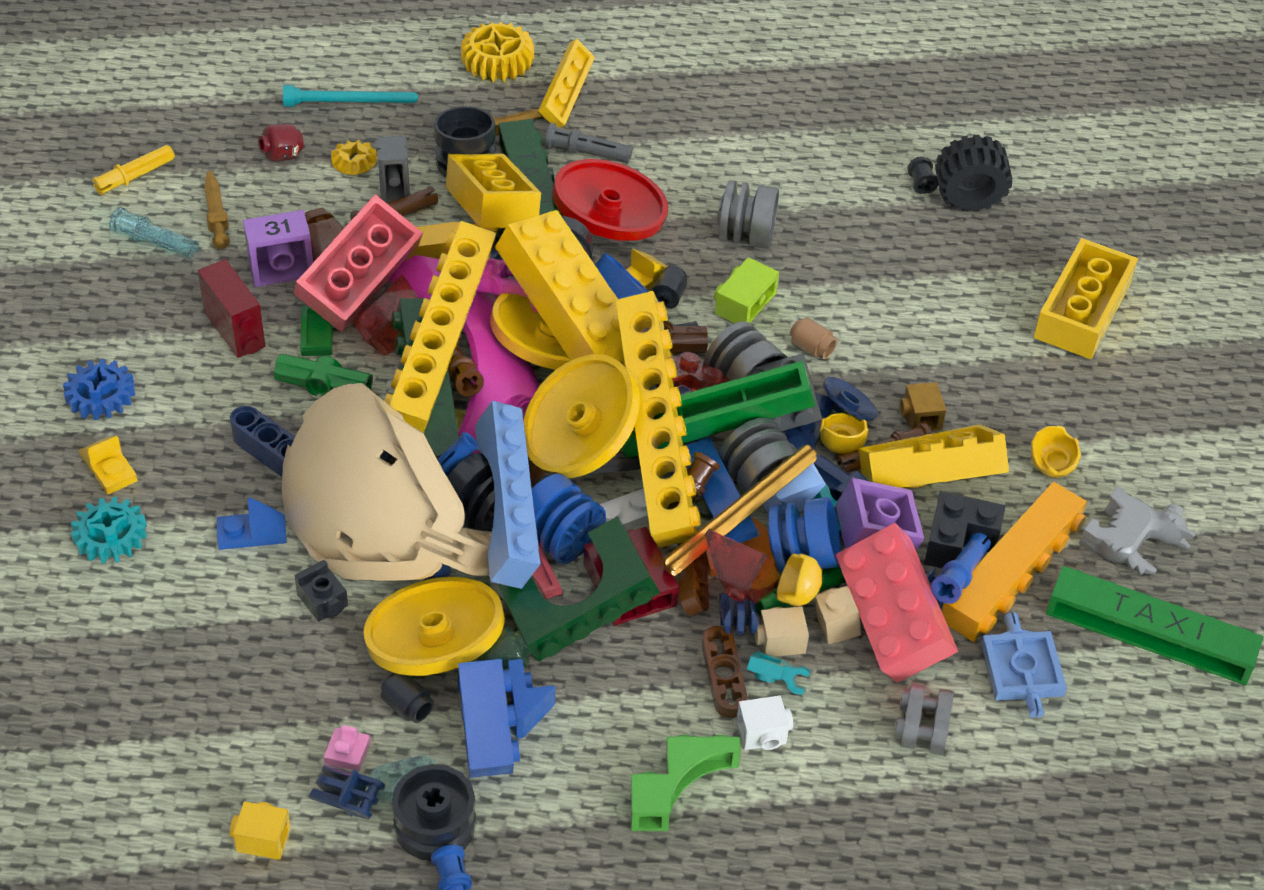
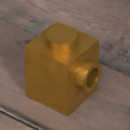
(923, 404)

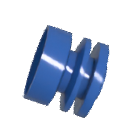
(564, 517)
(811, 534)

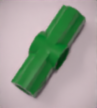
(317, 375)

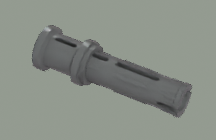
(575, 141)

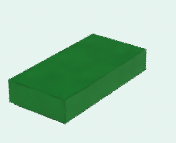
(315, 334)

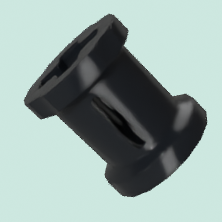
(921, 171)

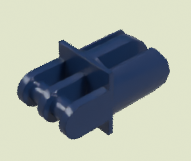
(737, 614)
(346, 790)

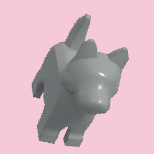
(1131, 526)

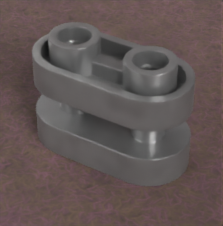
(909, 728)

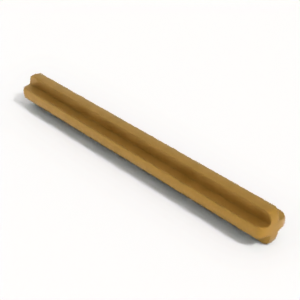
(740, 509)

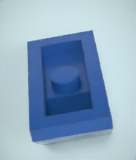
(257, 528)
(529, 702)

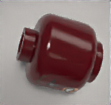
(281, 142)

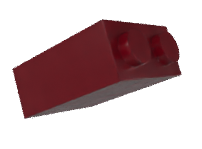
(231, 308)
(653, 560)

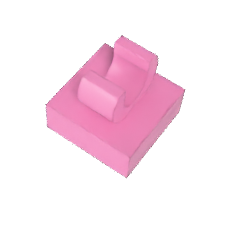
(347, 748)

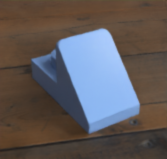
(799, 490)

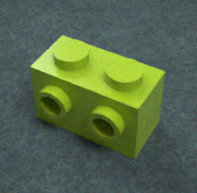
(746, 291)

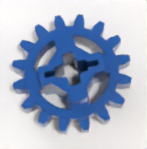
(99, 389)

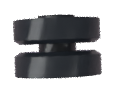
(433, 810)

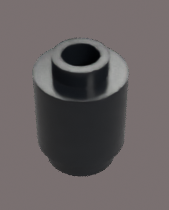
(670, 286)
(406, 697)

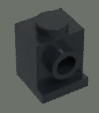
(321, 591)

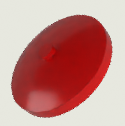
(610, 199)

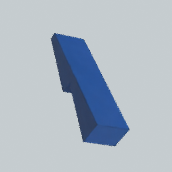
(721, 491)

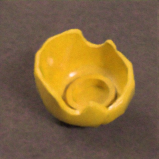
(843, 433)
(1055, 451)
(799, 580)

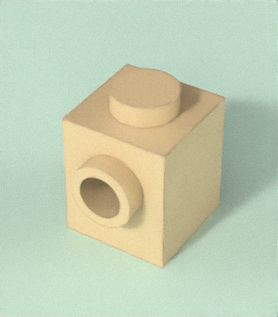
(838, 615)
(782, 631)

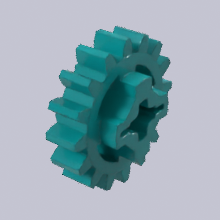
(109, 530)

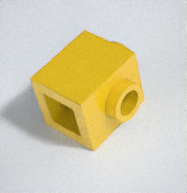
(260, 829)

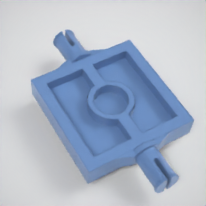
(1023, 665)

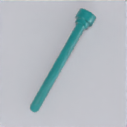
(294, 95)

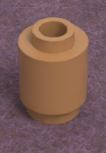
(813, 338)

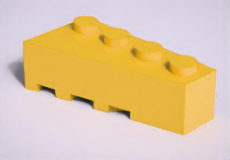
(936, 457)

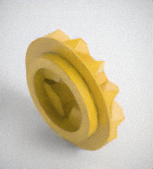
(361, 163)

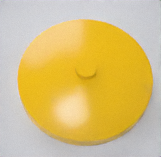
(525, 332)
(581, 415)
(434, 626)

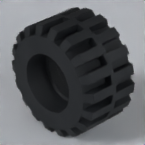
(973, 173)

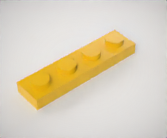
(566, 83)

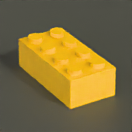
(491, 189)
(1085, 298)

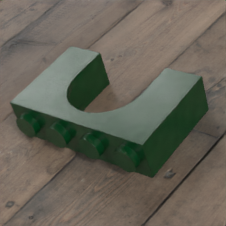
(622, 587)

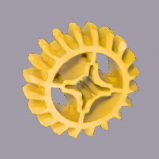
(497, 51)

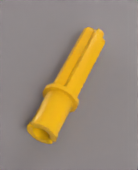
(132, 169)

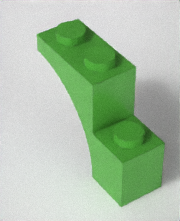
(686, 760)

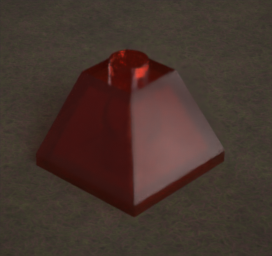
(375, 318)
(741, 569)

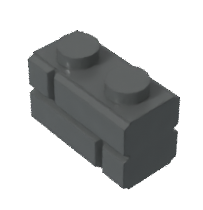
(393, 167)

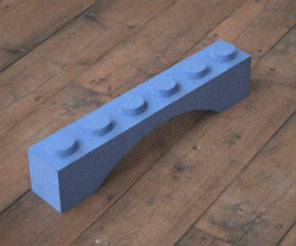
(514, 542)

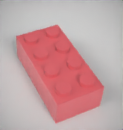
(357, 263)
(896, 603)

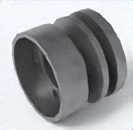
(748, 214)
(740, 350)
(754, 451)

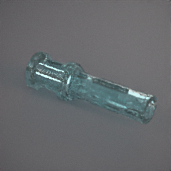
(142, 229)

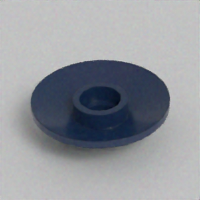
(849, 399)

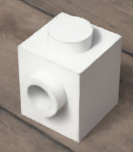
(764, 723)

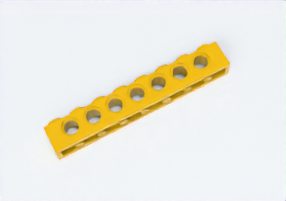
(441, 324)
(680, 523)

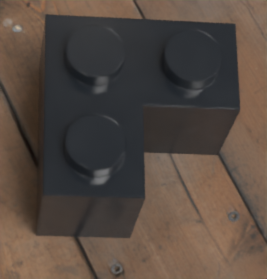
(956, 521)

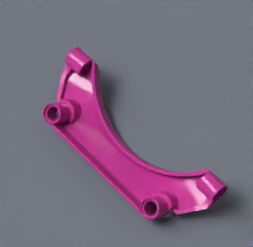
(505, 375)

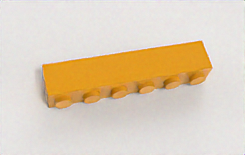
(1015, 560)

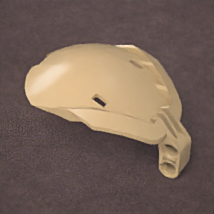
(398, 515)

